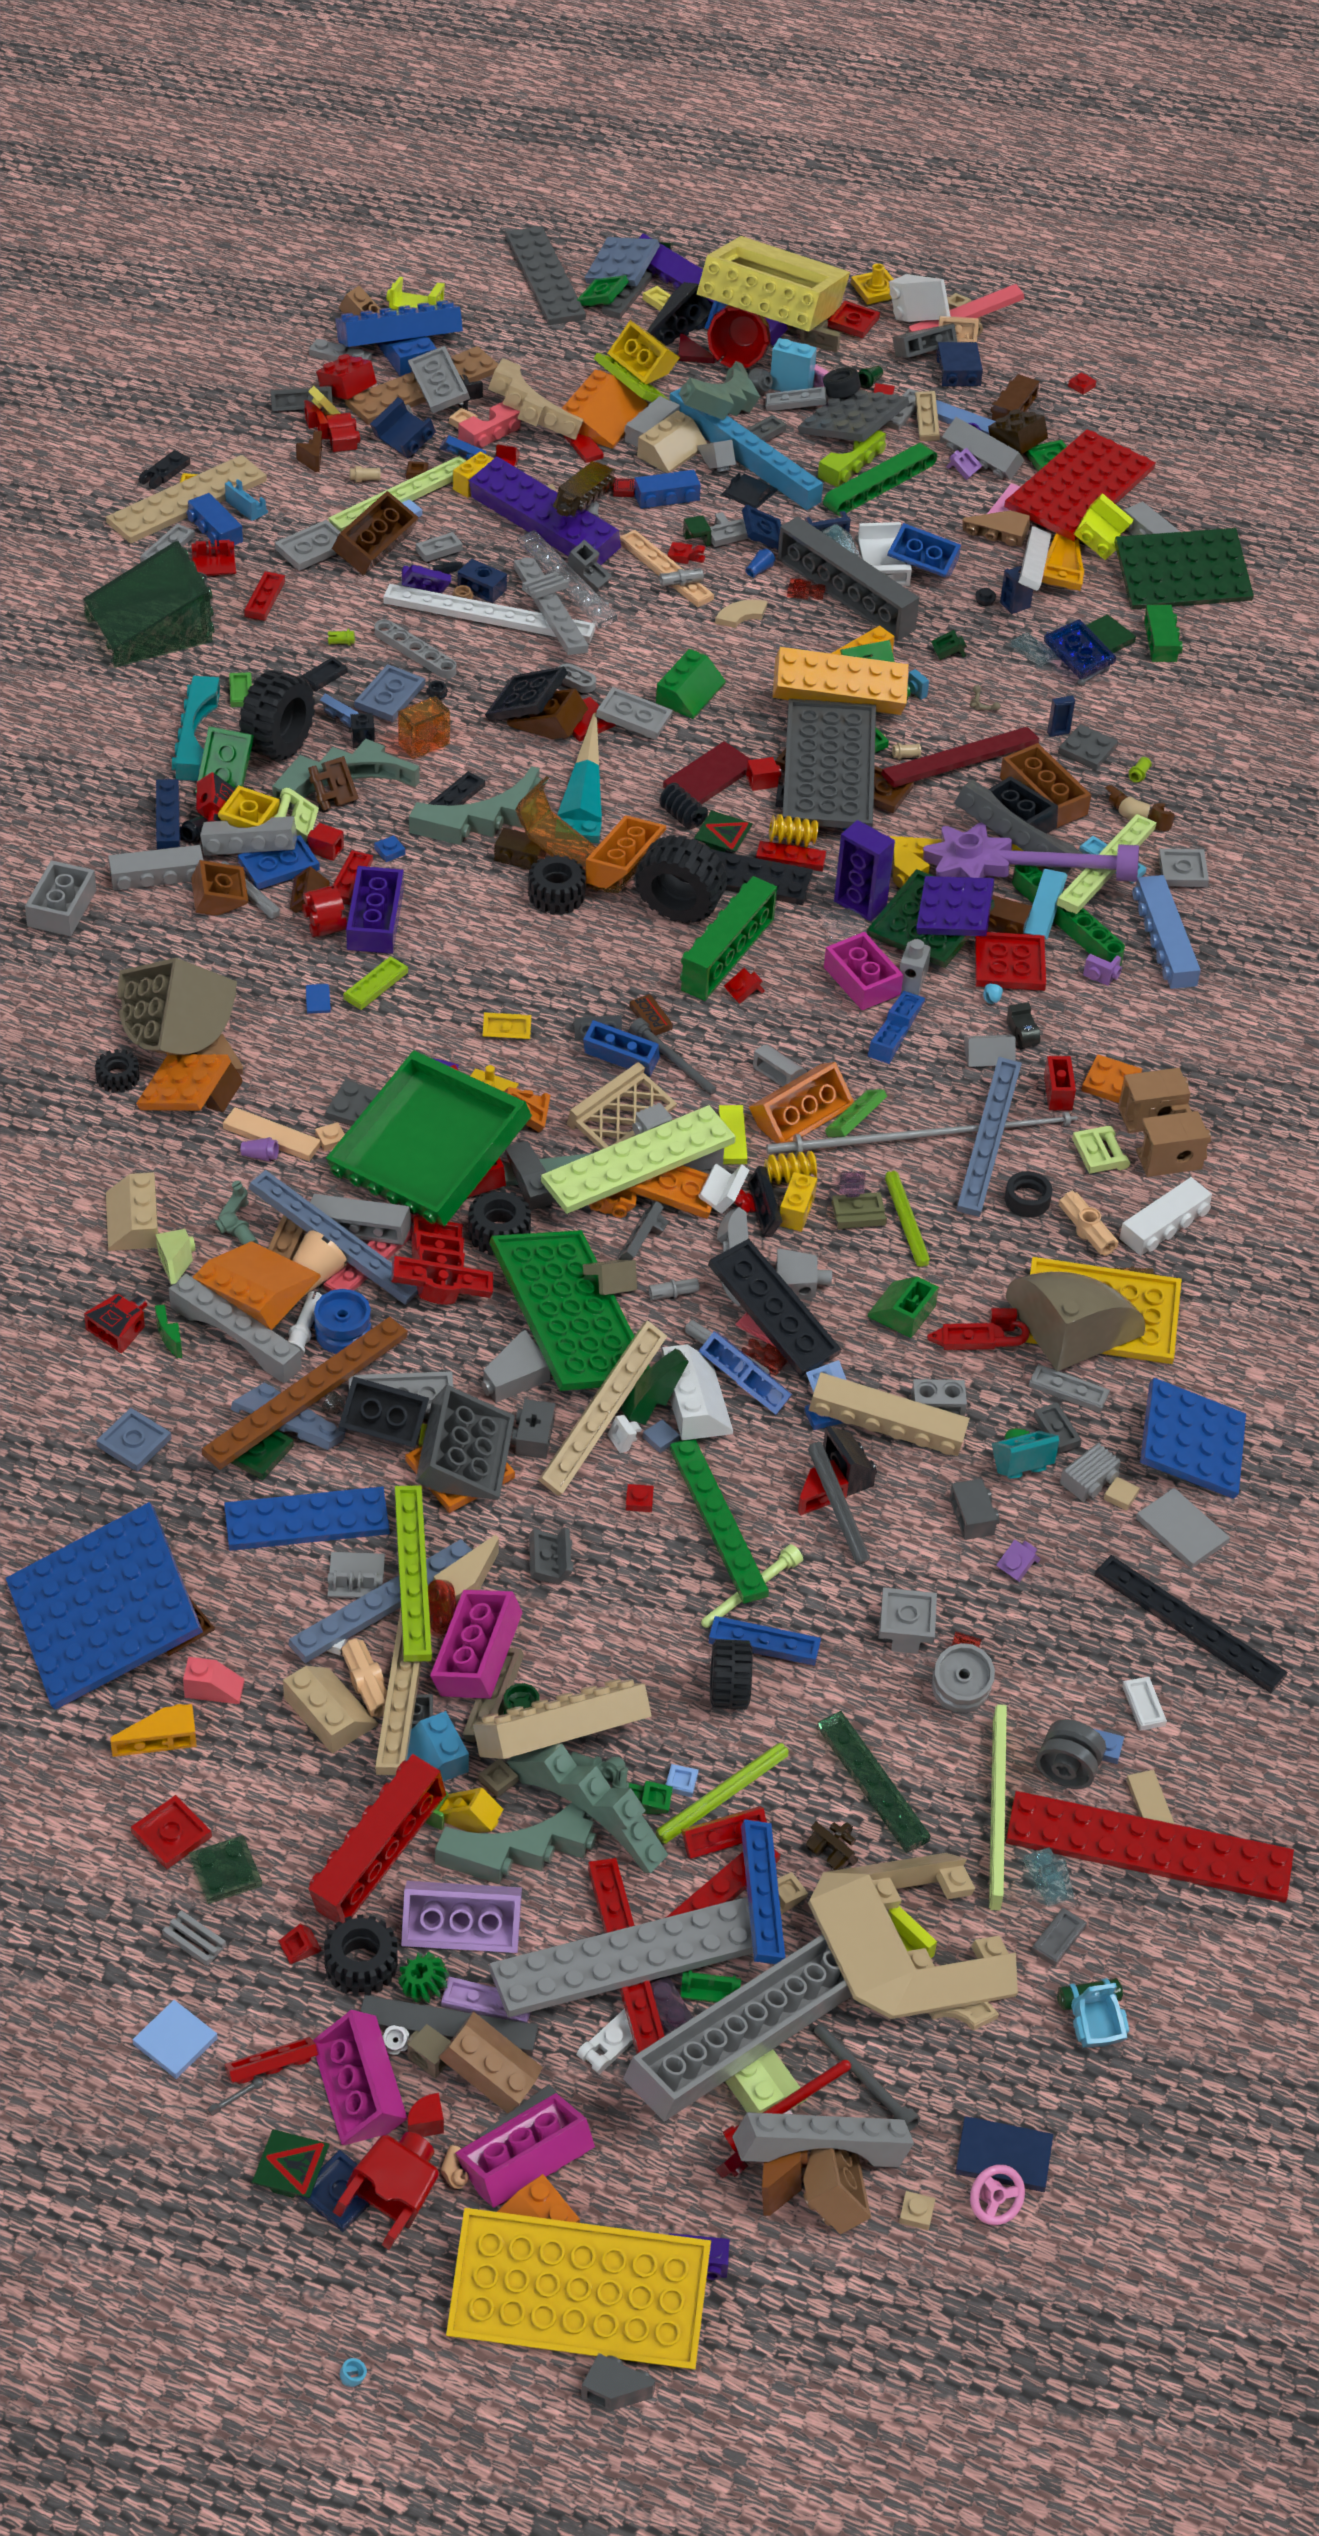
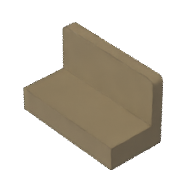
(614, 1275)

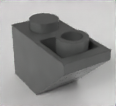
(616, 2385)

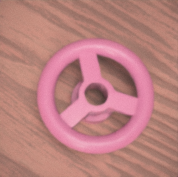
(984, 2188)

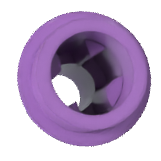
(262, 1149)

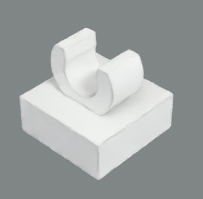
(623, 1433)

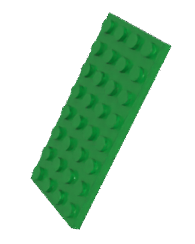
(570, 1320)

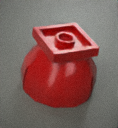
(738, 336)

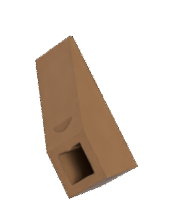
(357, 301)
(1001, 526)

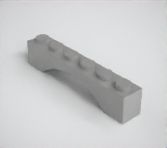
(269, 1349)
(771, 2136)

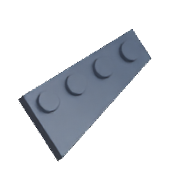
(307, 1424)

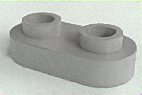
(579, 679)

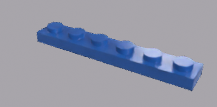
(762, 1892)

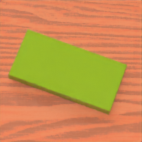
(643, 390)

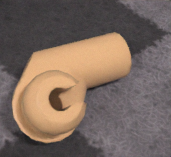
(451, 2170)

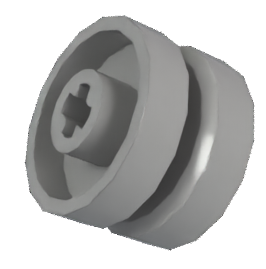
(963, 1678)

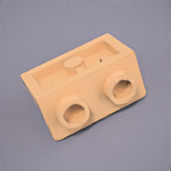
(965, 327)

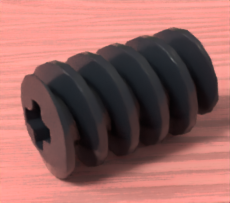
(683, 806)

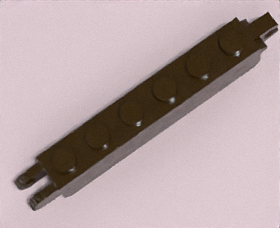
(584, 488)

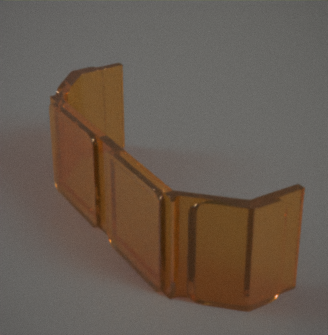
(556, 835)

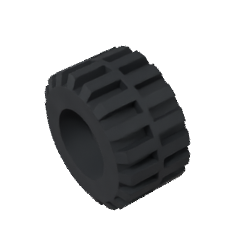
(557, 884)
(497, 1208)
(731, 1674)
(365, 1975)

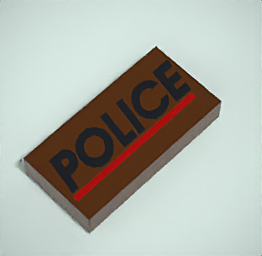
(651, 1012)

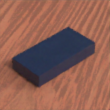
(1061, 716)

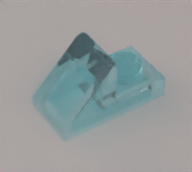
(1049, 1876)

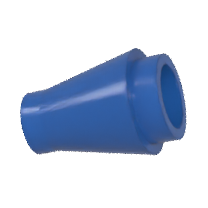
(762, 561)

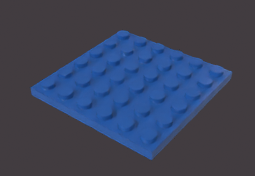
(103, 1605)

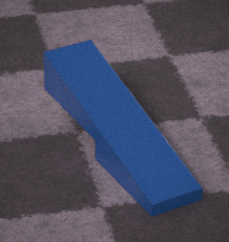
(895, 1028)
(745, 1372)

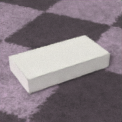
(1144, 1703)

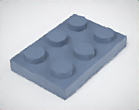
(389, 693)

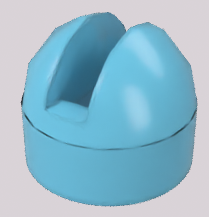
(992, 993)
(351, 2367)

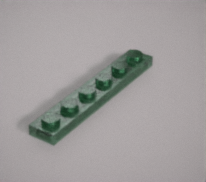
(873, 1782)

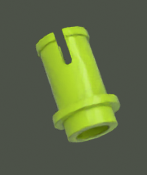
(341, 637)
(1138, 772)

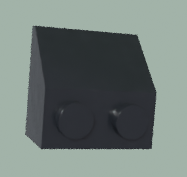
(850, 1459)

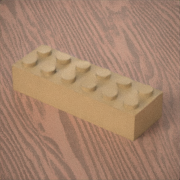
(561, 1719)

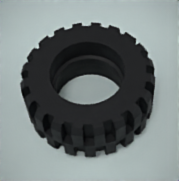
(277, 714)
(692, 863)

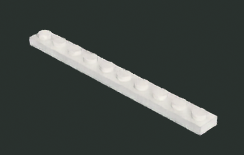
(476, 610)

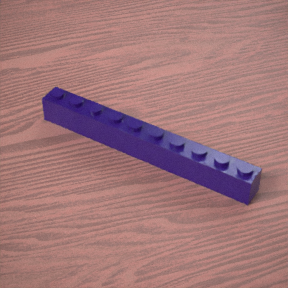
(676, 270)

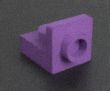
(964, 463)

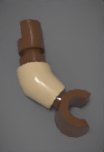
(1129, 807)

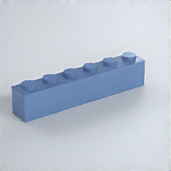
(1166, 932)

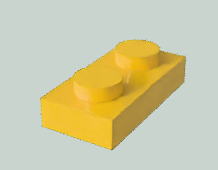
(507, 1025)

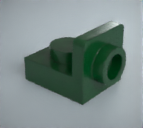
(949, 644)

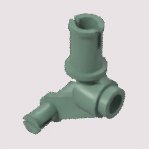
(228, 1220)
(612, 1769)

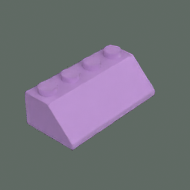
(461, 1916)

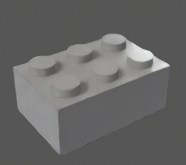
(60, 898)

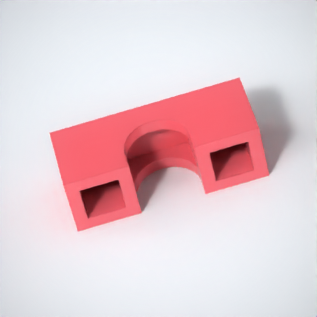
(481, 433)

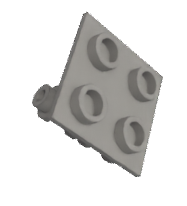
(354, 1574)

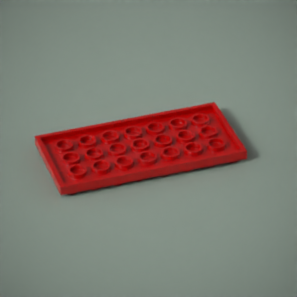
(1075, 479)

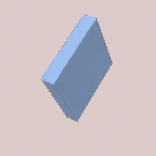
(175, 2039)

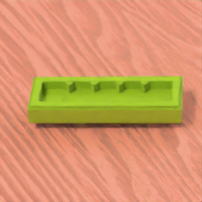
(375, 983)

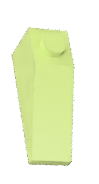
(175, 1252)

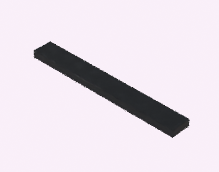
(1191, 1624)

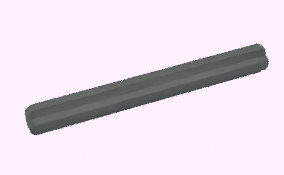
(838, 1503)

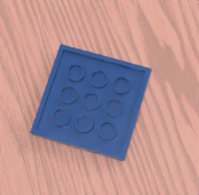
(1193, 1438)

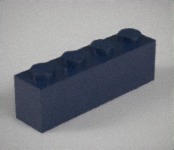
(168, 814)

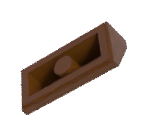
(224, 1090)

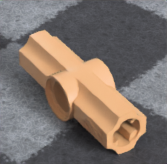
(1088, 1223)
(365, 1676)

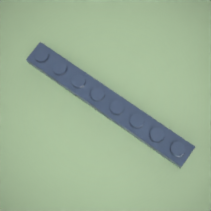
(988, 1137)
(311, 1218)
(366, 1609)

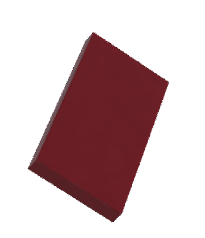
(711, 772)

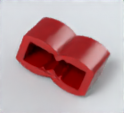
(342, 432)

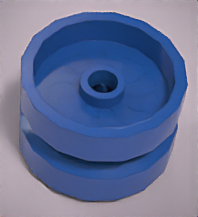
(341, 1319)

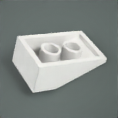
(918, 298)

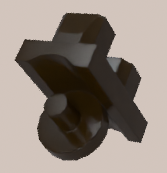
(841, 1853)

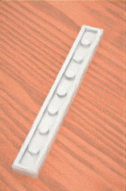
(1035, 558)

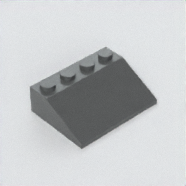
(465, 1446)

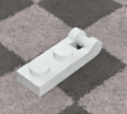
(611, 2040)

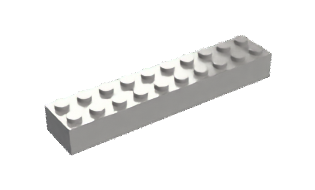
(738, 2030)

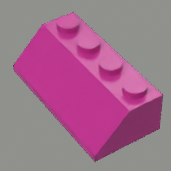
(359, 2078)
(525, 2148)

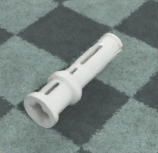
(300, 1332)

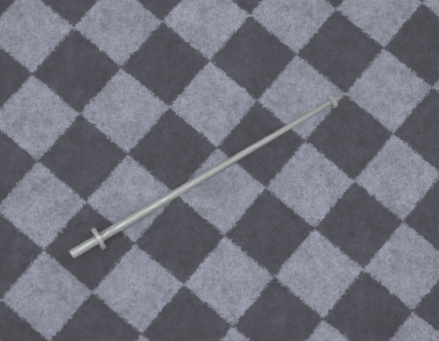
(799, 1145)

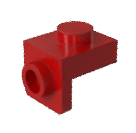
(743, 985)

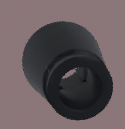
(192, 828)

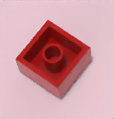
(347, 376)

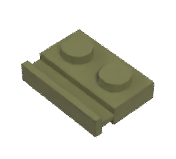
(859, 1211)

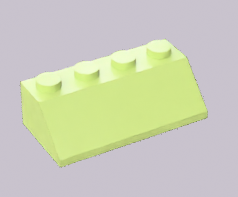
(763, 2083)

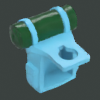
(1096, 2011)

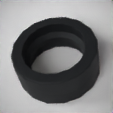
(1025, 1207)

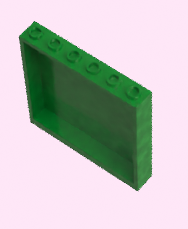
(428, 1138)

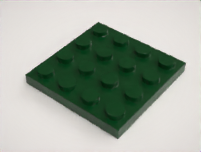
(899, 920)

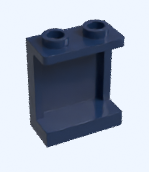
(959, 363)

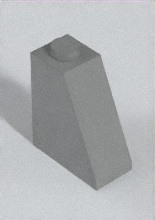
(515, 1369)

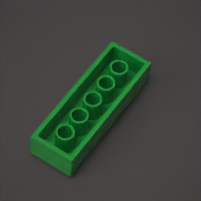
(728, 938)

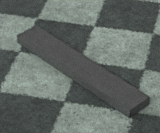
(444, 2021)

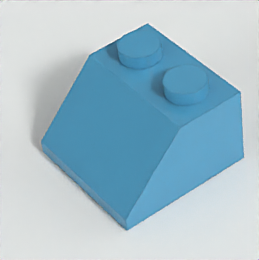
(439, 1745)

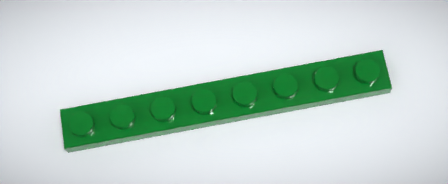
(719, 1521)

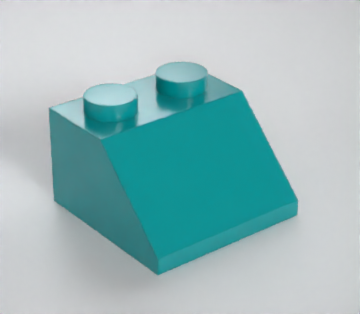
(1025, 1453)

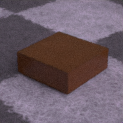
(416, 468)

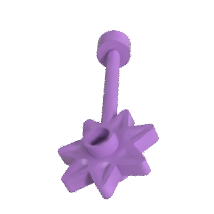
(981, 856)

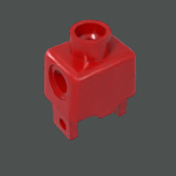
(393, 2180)

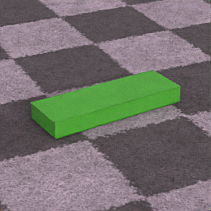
(855, 1113)

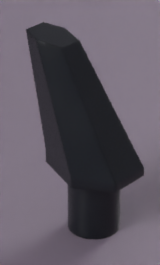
(448, 567)

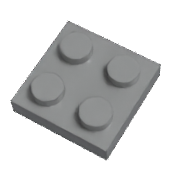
(1184, 867)

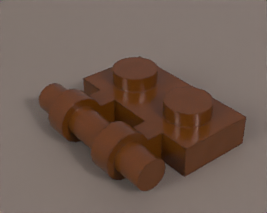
(339, 782)

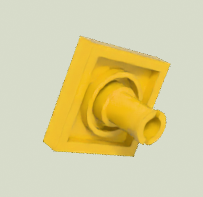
(873, 286)

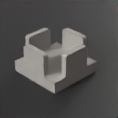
(907, 1618)

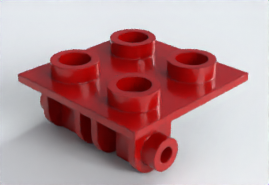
(215, 559)

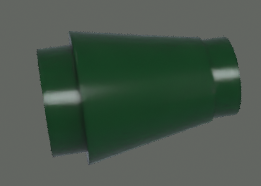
(869, 376)

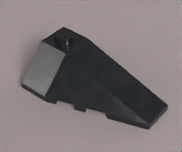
(680, 314)

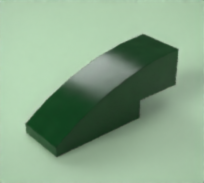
(654, 1387)

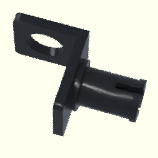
(474, 389)

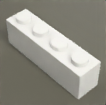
(1166, 1216)

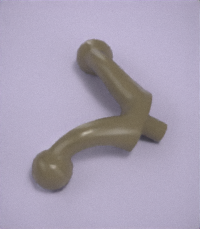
(978, 706)

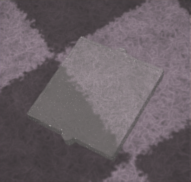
(842, 923)

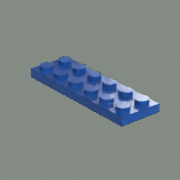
(306, 1518)

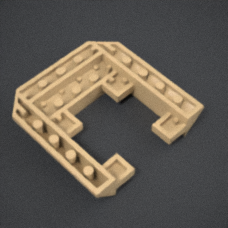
(872, 1957)

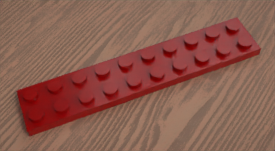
(1150, 1846)

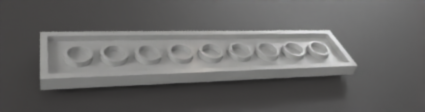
(623, 1957)

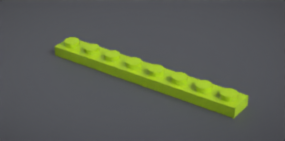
(412, 1574)

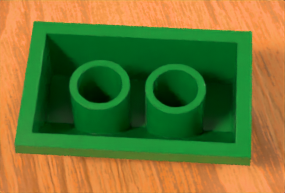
(689, 684)

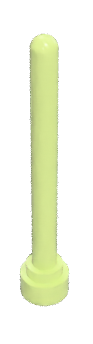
(789, 1557)

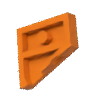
(537, 1105)

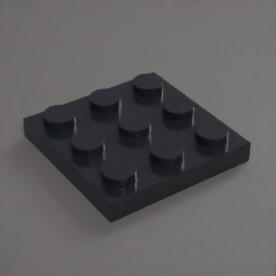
(526, 694)

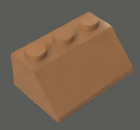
(491, 2063)

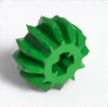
(423, 1977)

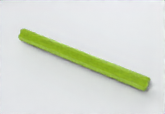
(722, 1793)

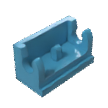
(244, 502)

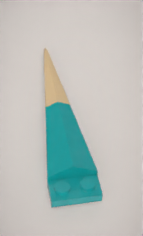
(582, 796)

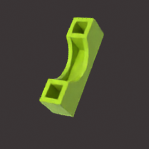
(839, 468)

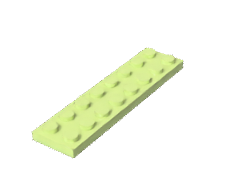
(637, 1159)

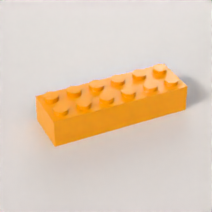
(840, 679)

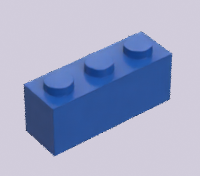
(667, 489)
(214, 519)
(620, 1047)

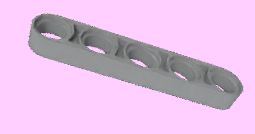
(412, 641)

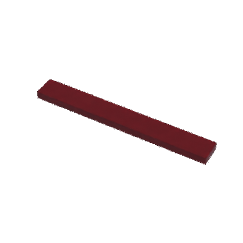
(959, 756)

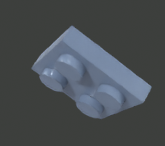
(133, 1439)

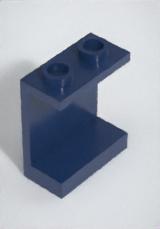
(402, 429)

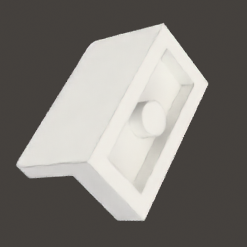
(722, 1187)

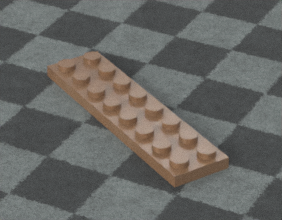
(372, 402)

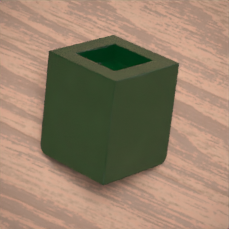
(697, 527)

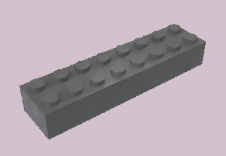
(848, 578)

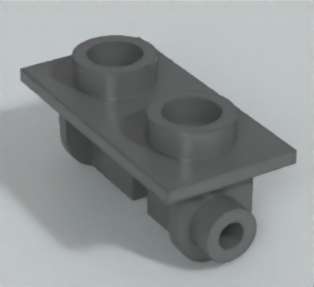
(582, 1024)

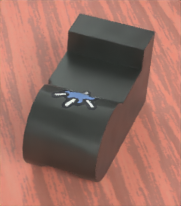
(1023, 1025)

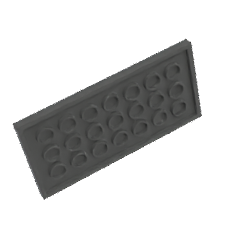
(830, 762)

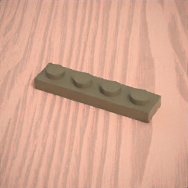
(496, 1704)

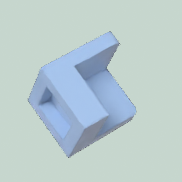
(832, 1369)

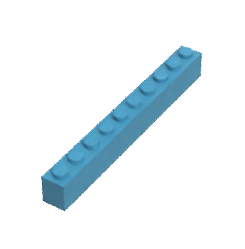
(757, 456)

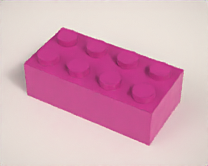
(476, 1644)

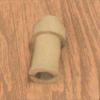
(364, 474)

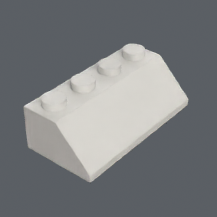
(698, 1398)

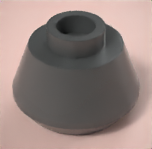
(761, 379)

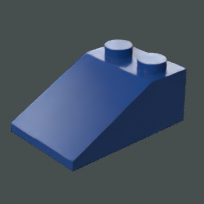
(400, 351)

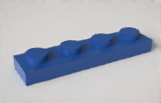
(768, 1640)

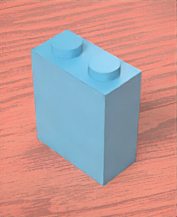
(792, 365)

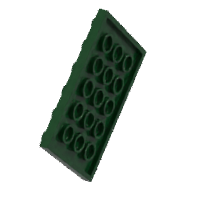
(1183, 568)

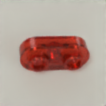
(442, 1606)

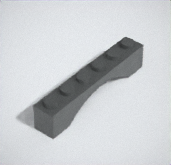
(990, 811)

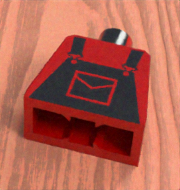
(212, 795)
(117, 1321)

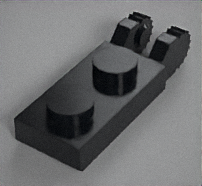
(164, 469)

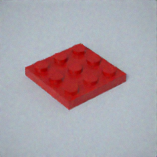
(1010, 961)

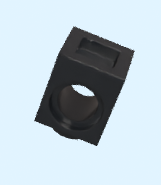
(362, 728)

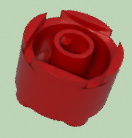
(324, 910)

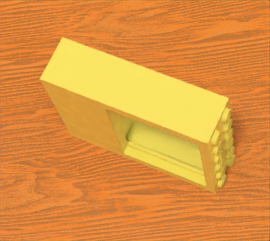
(773, 283)

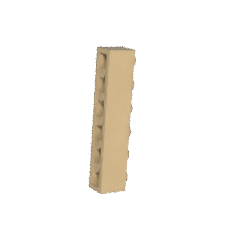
(889, 1414)

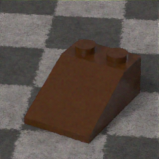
(558, 717)

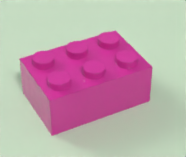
(863, 971)

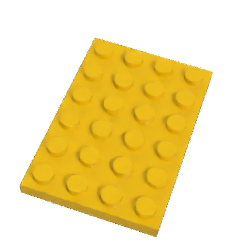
(1151, 1294)

